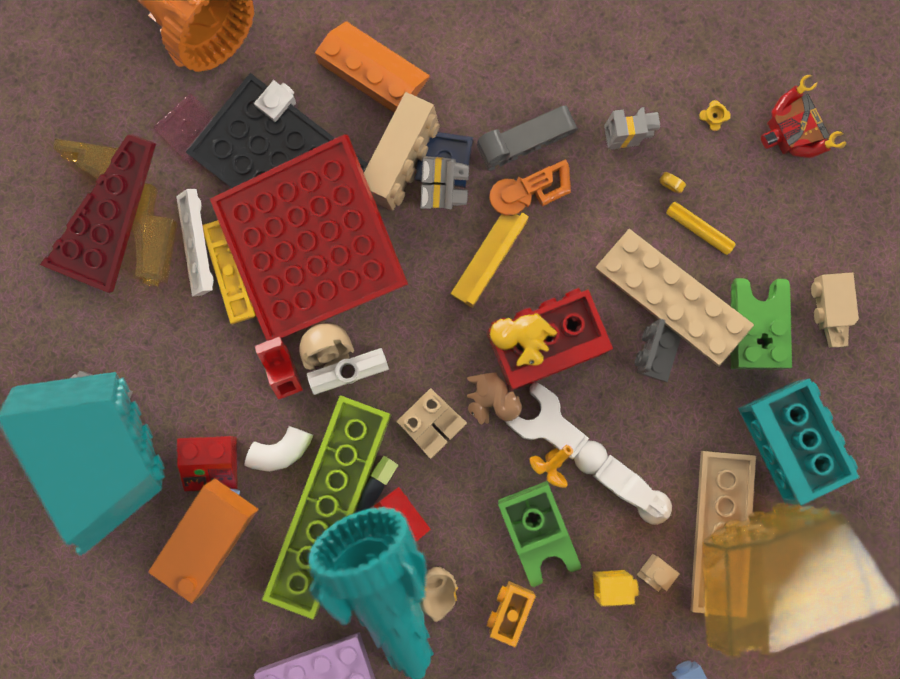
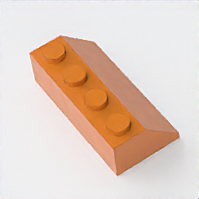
(369, 66)

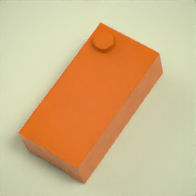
(203, 540)

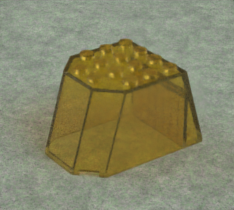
(786, 579)

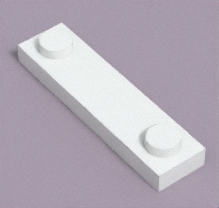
(194, 242)

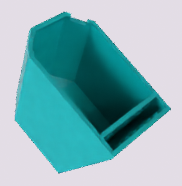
(83, 453)

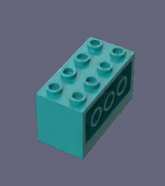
(799, 442)

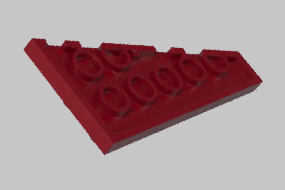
(102, 224)

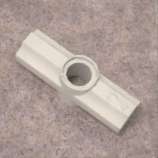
(331, 377)

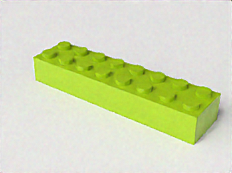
(328, 497)

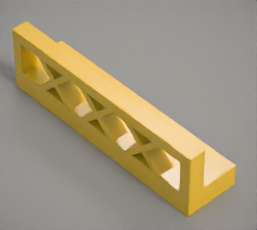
(488, 258)

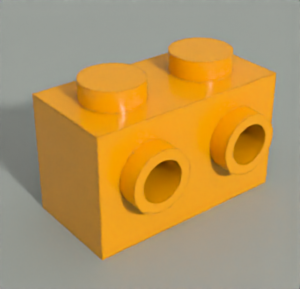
(511, 614)

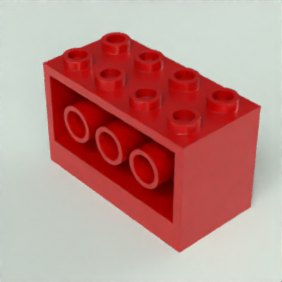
(565, 347)

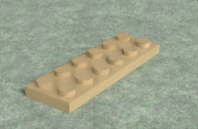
(675, 297)
(723, 496)

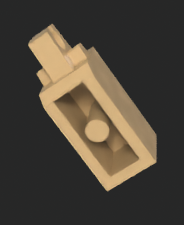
(835, 306)

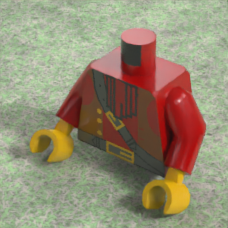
(798, 125)

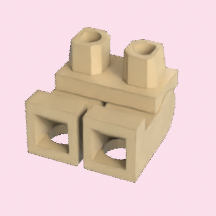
(423, 414)

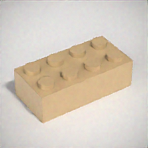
(400, 149)

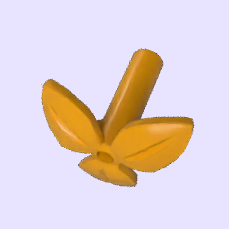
(554, 460)

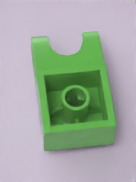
(770, 323)
(541, 538)

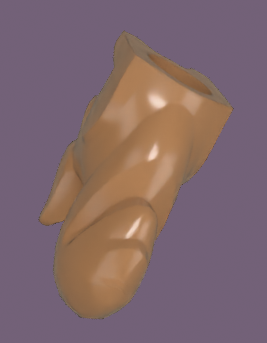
(492, 392)

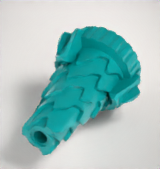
(374, 569)

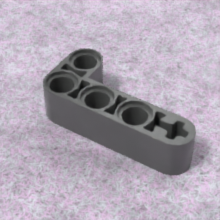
(525, 138)

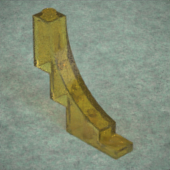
(152, 233)

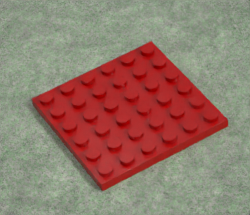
(308, 239)

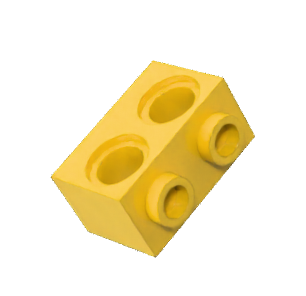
(614, 587)

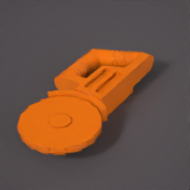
(511, 196)

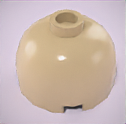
(323, 345)

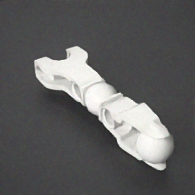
(591, 457)

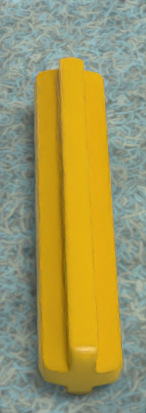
(700, 228)

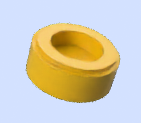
(672, 182)

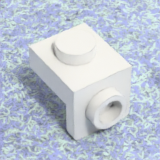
(275, 100)

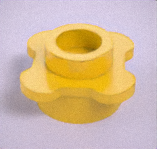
(718, 109)

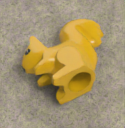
(528, 332)

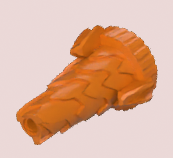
(201, 31)

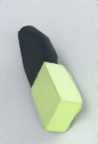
(374, 487)

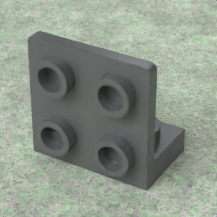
(659, 351)

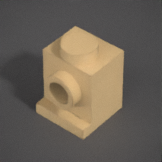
(658, 573)

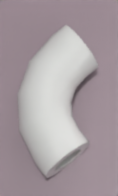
(281, 454)

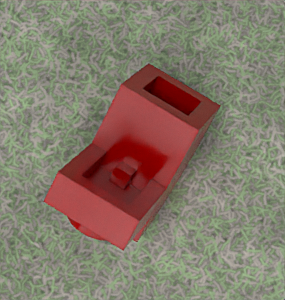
(279, 367)

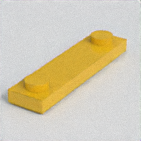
(230, 282)

